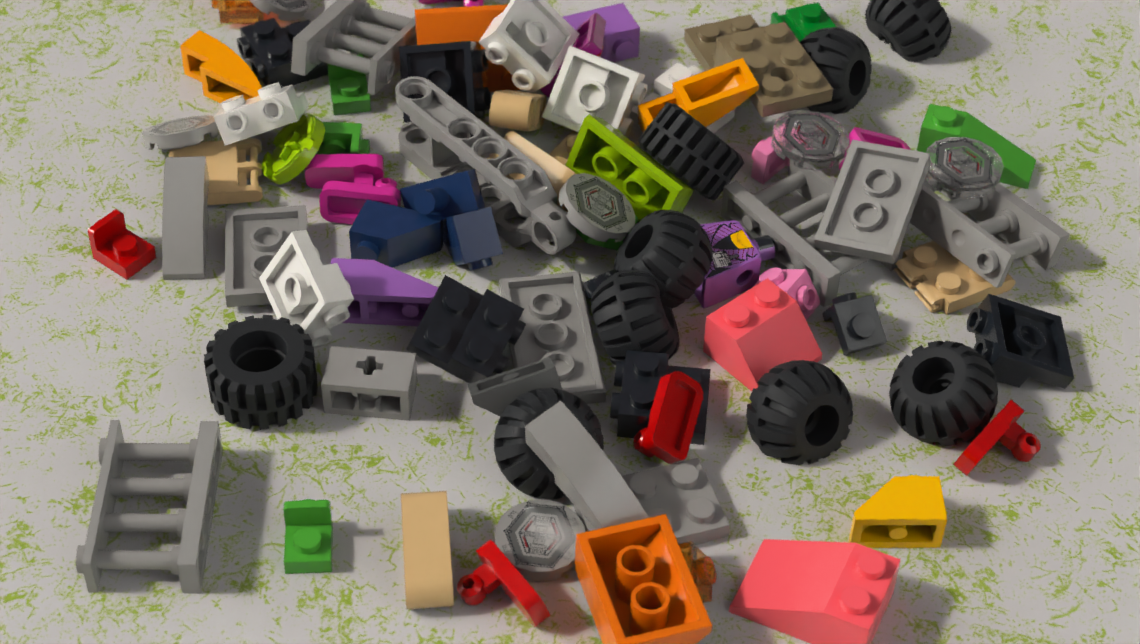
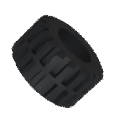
(690, 151)
(261, 372)

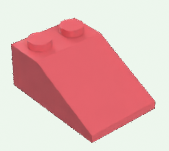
(818, 590)

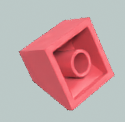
(759, 333)

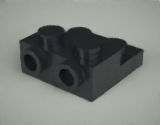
(271, 52)
(451, 67)
(467, 331)
(1021, 342)
(639, 382)

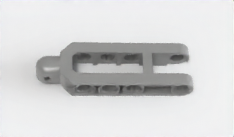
(452, 150)

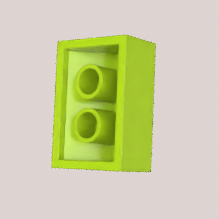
(615, 158)

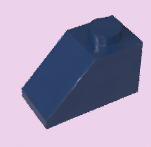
(394, 234)
(472, 238)

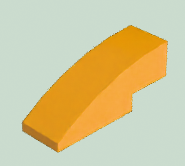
(218, 68)
(706, 94)

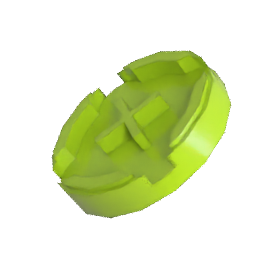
(295, 149)

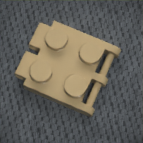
(229, 169)
(943, 279)

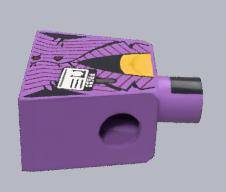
(734, 262)

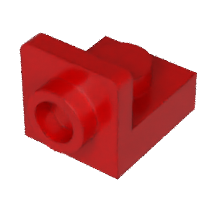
(119, 247)

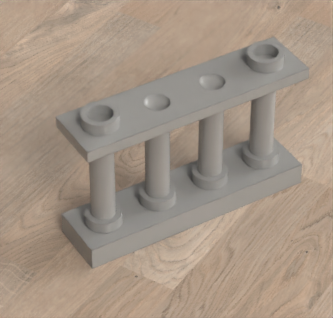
(334, 30)
(1000, 214)
(790, 248)
(190, 523)

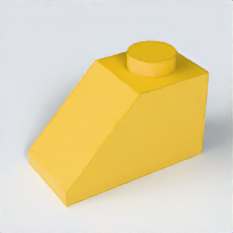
(902, 515)

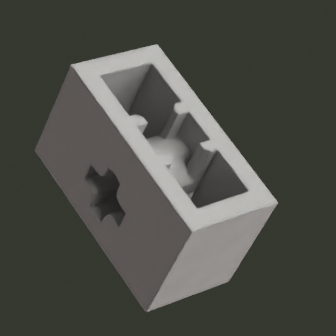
(369, 383)

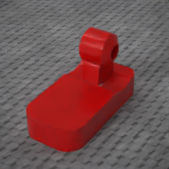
(671, 419)
(1006, 431)
(498, 571)

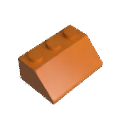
(461, 25)
(640, 584)

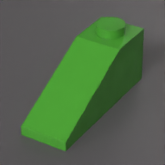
(947, 122)

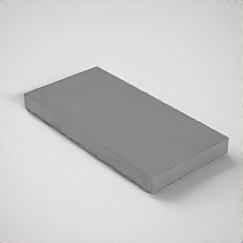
(557, 328)

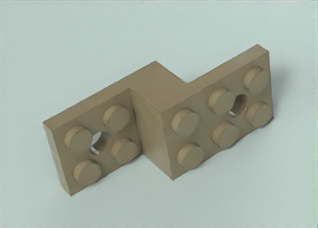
(774, 56)

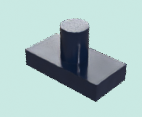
(445, 195)

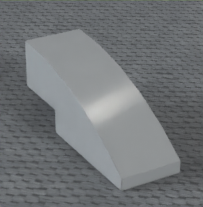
(185, 218)
(582, 468)

